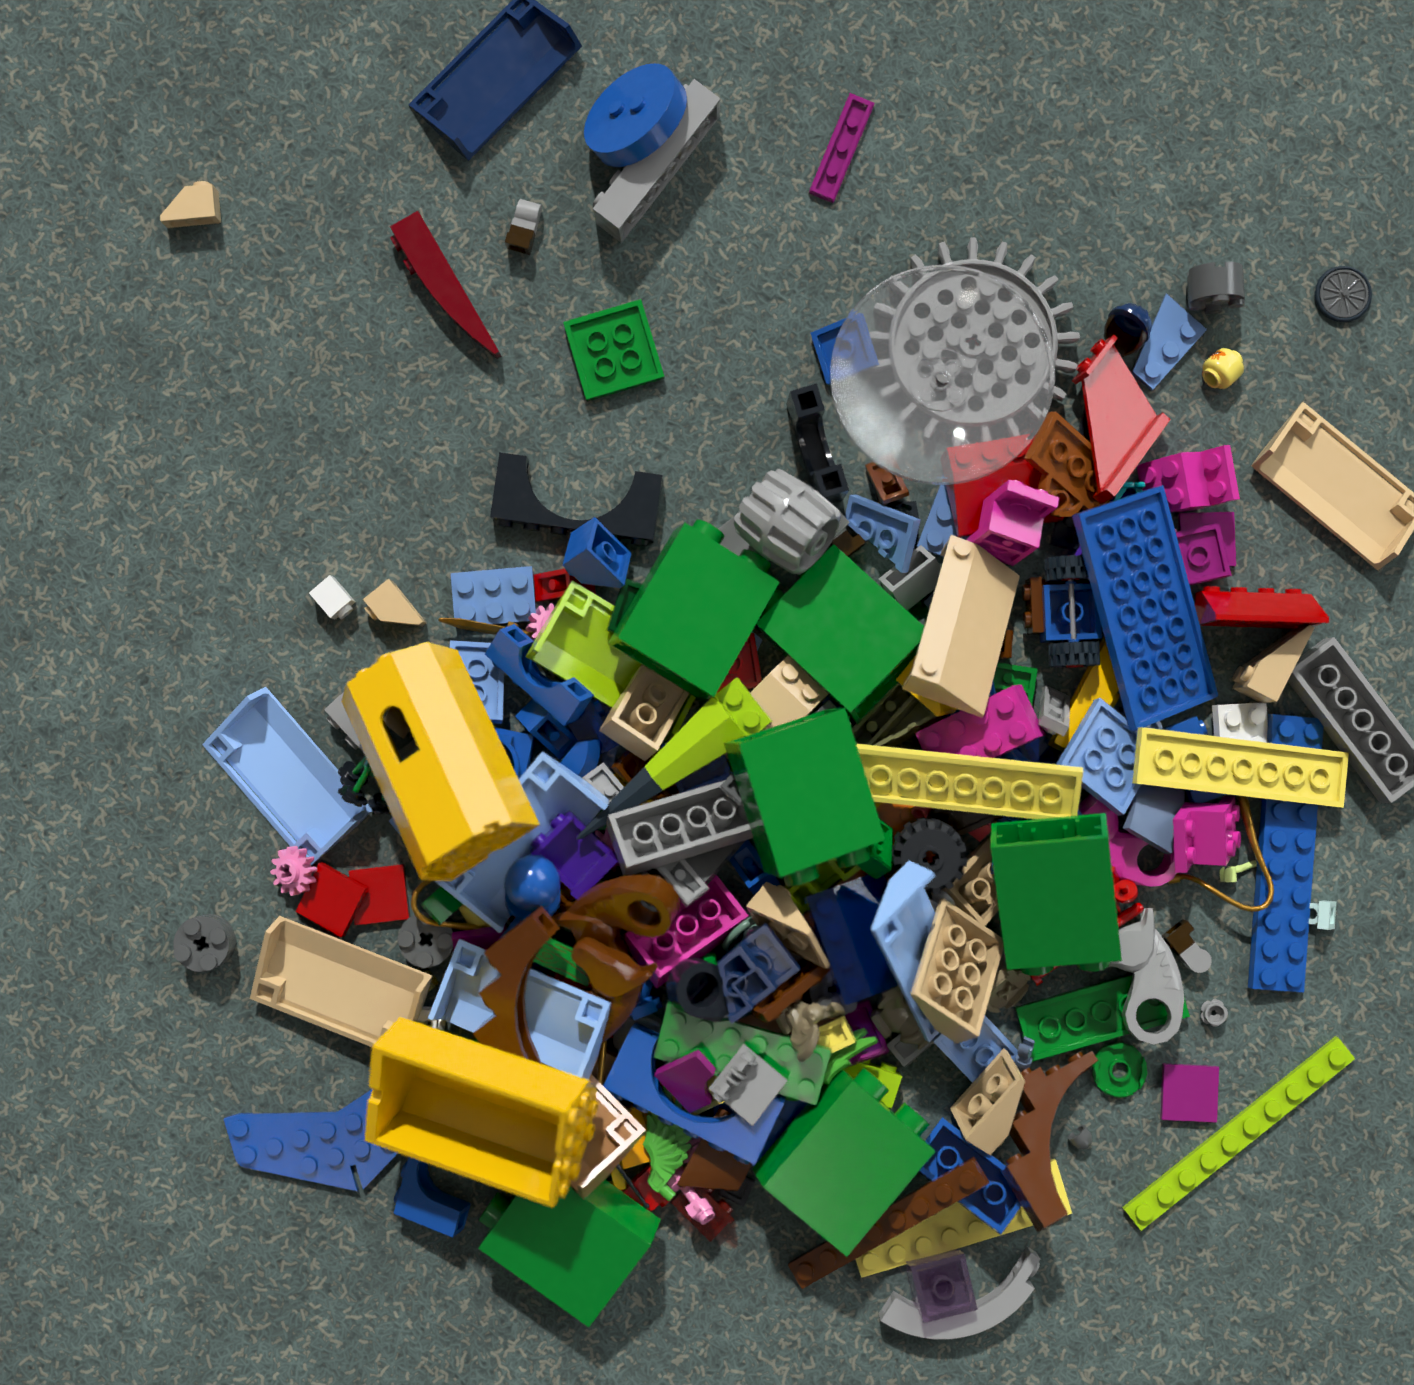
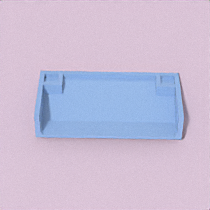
(285, 773)
(550, 791)
(903, 930)
(561, 1019)

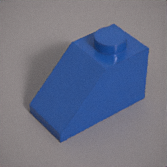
(546, 729)
(750, 869)

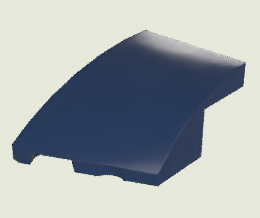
(754, 970)

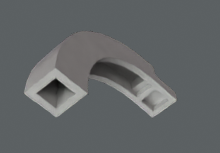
(992, 1308)

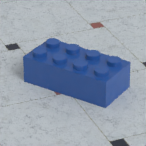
(993, 1203)

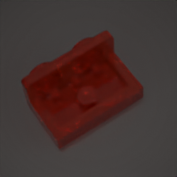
(721, 1209)

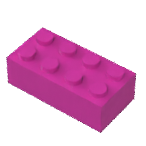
(1004, 727)
(692, 932)

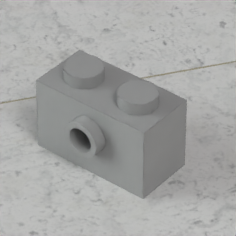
(917, 584)

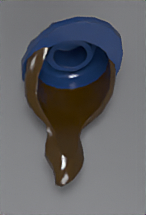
(1131, 327)

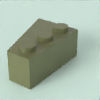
(894, 720)

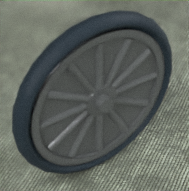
(1343, 294)

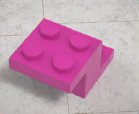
(1193, 478)
(1013, 521)
(1206, 833)

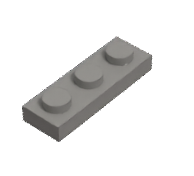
(1054, 711)

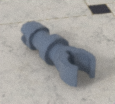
(1023, 1058)

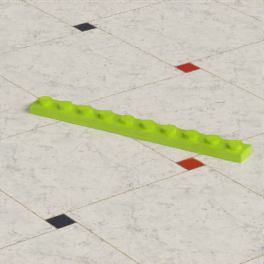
(1238, 1133)

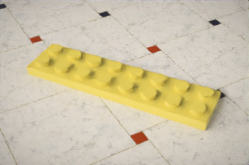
(1240, 767)
(971, 783)
(944, 1232)

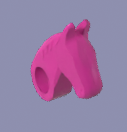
(1126, 847)

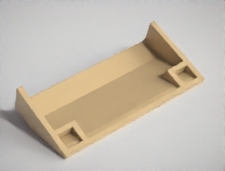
(1339, 486)
(964, 628)
(335, 982)

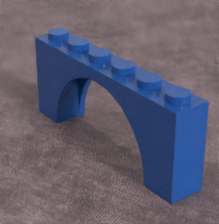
(634, 1080)

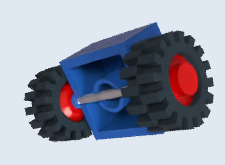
(1070, 614)

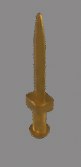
(477, 626)

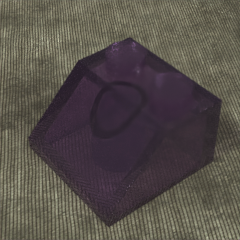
(941, 1285)

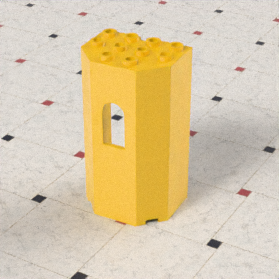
(460, 789)
(479, 1111)

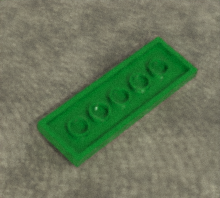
(1084, 1017)
(721, 1041)

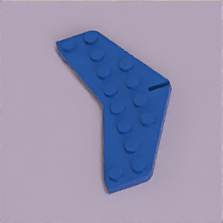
(309, 1145)

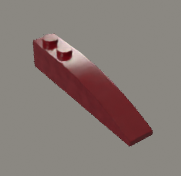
(438, 277)

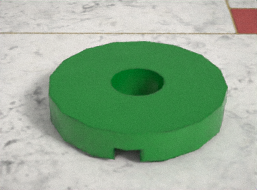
(1134, 1076)

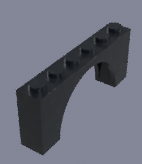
(516, 503)

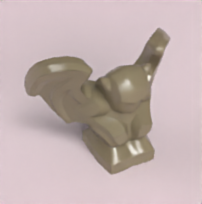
(896, 1016)
(800, 1020)

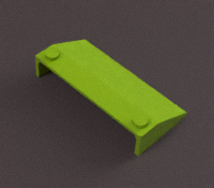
(576, 646)

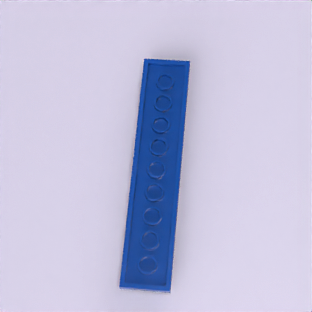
(1288, 850)

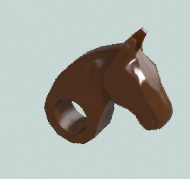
(616, 906)
(612, 978)

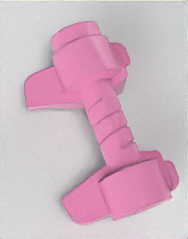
(698, 1208)

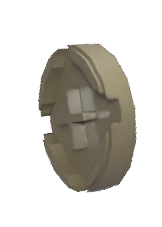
(1007, 989)

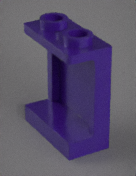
(578, 861)

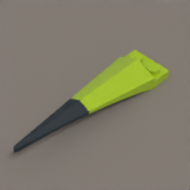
(699, 742)

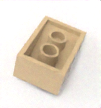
(1269, 671)
(788, 693)
(644, 713)
(977, 888)
(776, 908)
(990, 1104)

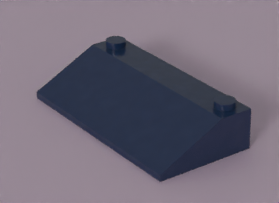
(496, 75)

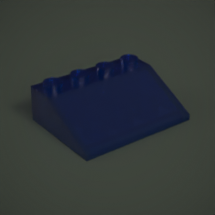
(843, 927)

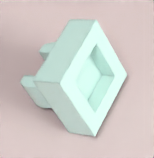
(1325, 914)

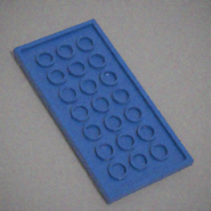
(1145, 606)

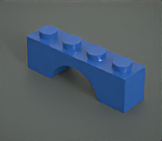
(561, 699)

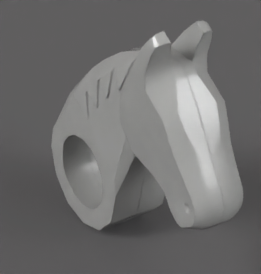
(1153, 977)

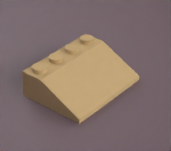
(957, 973)

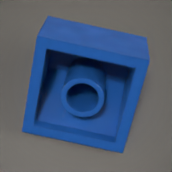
(596, 556)

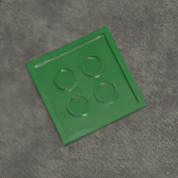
(614, 350)

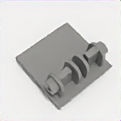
(747, 1084)

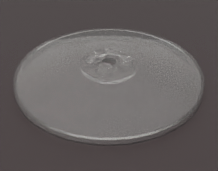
(953, 326)

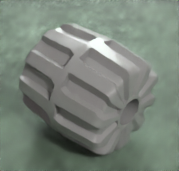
(787, 521)

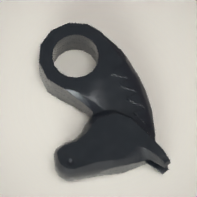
(713, 1005)

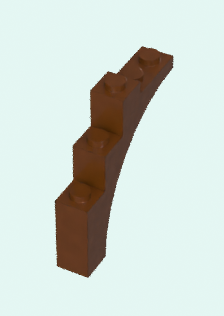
(505, 994)
(1031, 1175)

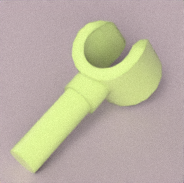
(1229, 874)

